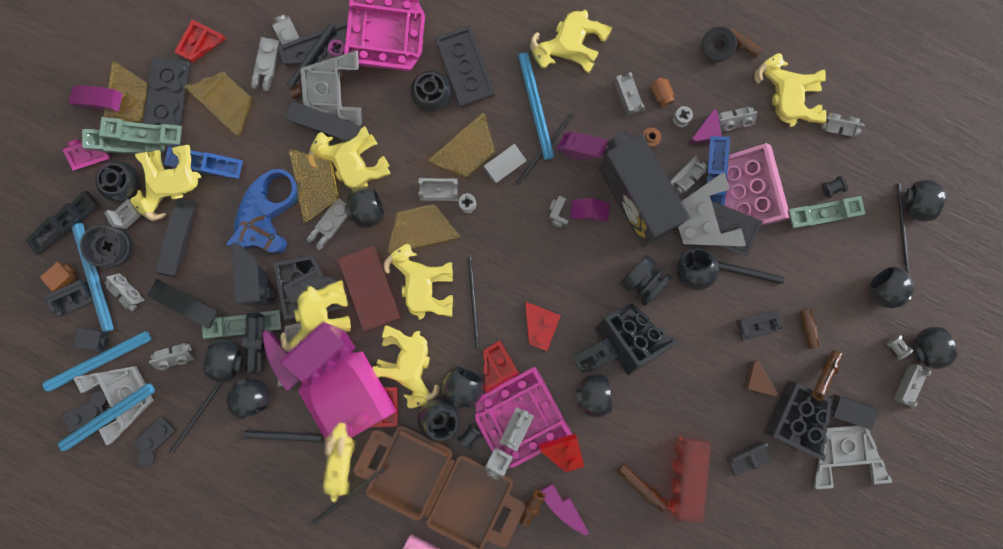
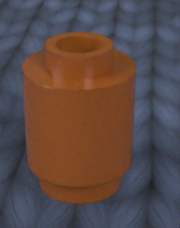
(662, 92)
(654, 134)

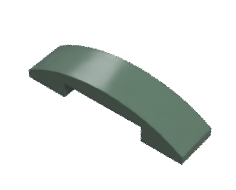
(140, 133)
(92, 141)
(826, 212)
(237, 325)

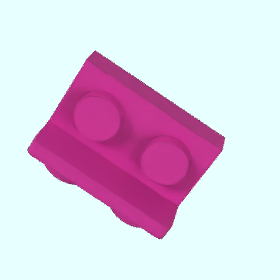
(81, 157)

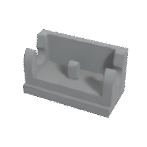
(628, 94)
(504, 163)
(438, 189)
(911, 385)

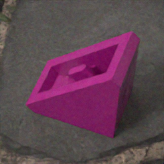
(709, 128)
(590, 210)

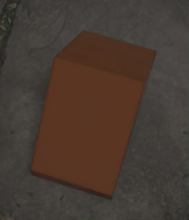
(757, 380)

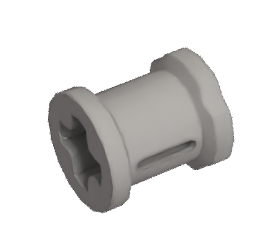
(683, 111)
(463, 198)
(899, 347)

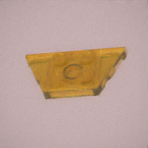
(133, 91)
(223, 99)
(467, 149)
(314, 183)
(421, 228)

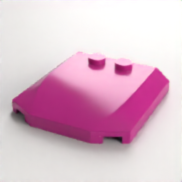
(385, 33)
(526, 393)
(347, 396)

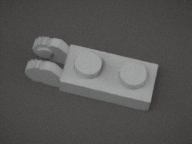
(265, 62)
(329, 223)

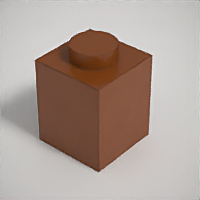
(59, 276)

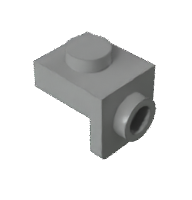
(285, 29)
(556, 207)
(123, 215)
(498, 464)

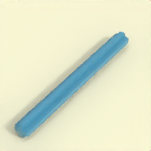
(536, 106)
(94, 284)
(97, 361)
(106, 417)

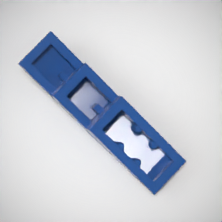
(718, 163)
(208, 164)

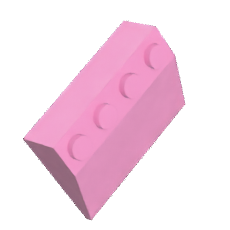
(756, 185)

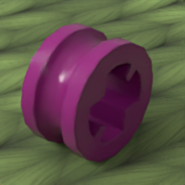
(332, 44)

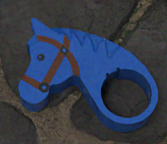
(255, 212)

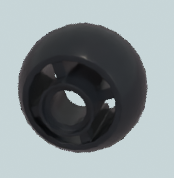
(426, 79)
(126, 182)
(924, 200)
(364, 207)
(697, 269)
(892, 288)
(935, 348)
(222, 361)
(462, 387)
(595, 396)
(247, 398)
(445, 428)

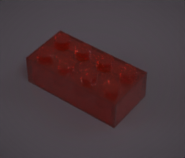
(370, 289)
(690, 479)

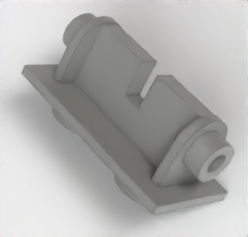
(744, 118)
(849, 125)
(685, 177)
(118, 285)
(163, 359)
(516, 429)

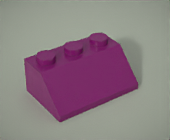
(318, 353)

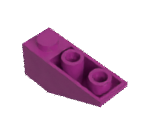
(581, 146)

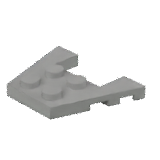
(322, 86)
(703, 225)
(116, 386)
(849, 447)

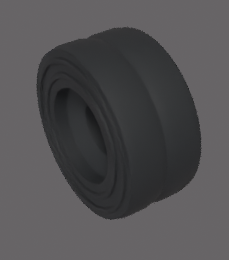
(715, 33)

